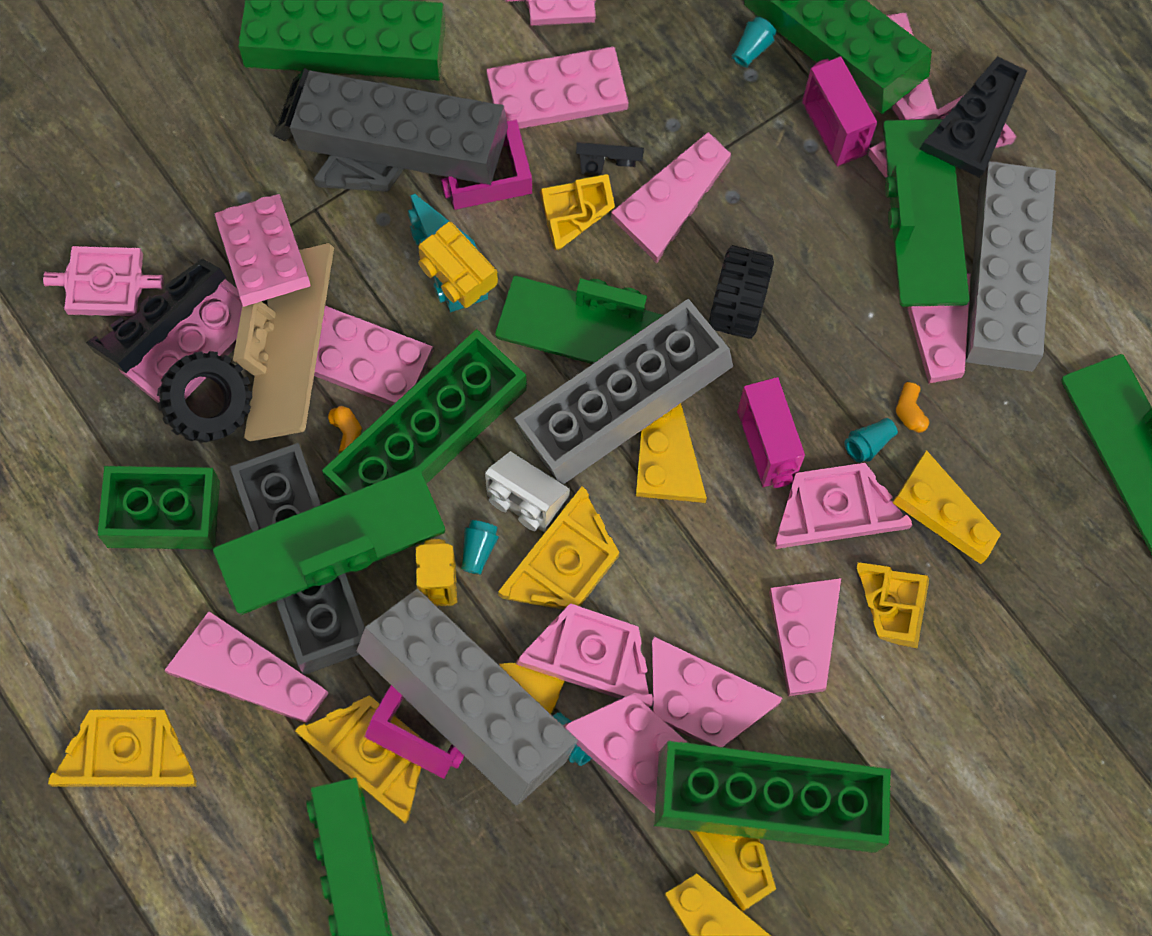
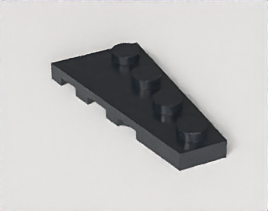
(975, 123)
(157, 317)

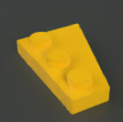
(946, 510)

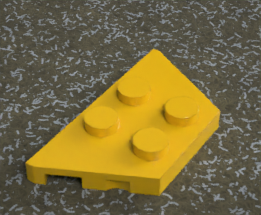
(565, 559)
(124, 751)
(379, 771)

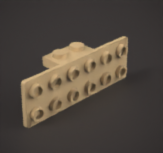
(281, 350)

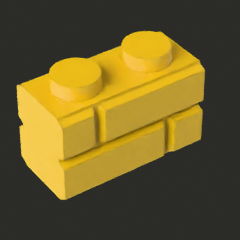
(457, 265)
(437, 572)

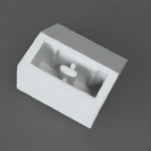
(525, 491)

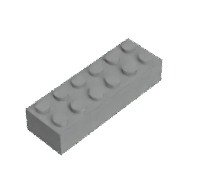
(1011, 267)
(624, 391)
(466, 696)

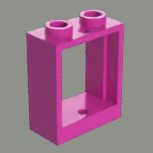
(839, 111)
(498, 190)
(770, 433)
(407, 744)

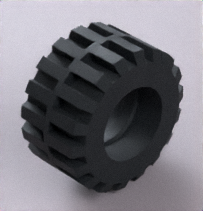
(741, 291)
(225, 375)

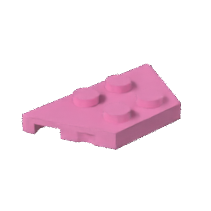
(837, 506)
(591, 653)
(703, 697)
(626, 744)

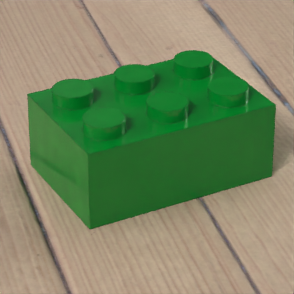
(159, 507)

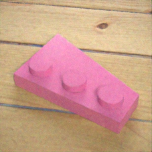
(941, 339)
(805, 632)

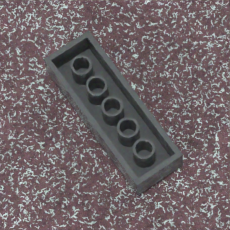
(400, 127)
(321, 619)

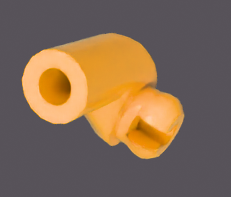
(909, 411)
(347, 423)

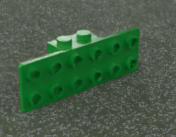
(924, 218)
(572, 323)
(1120, 429)
(328, 541)

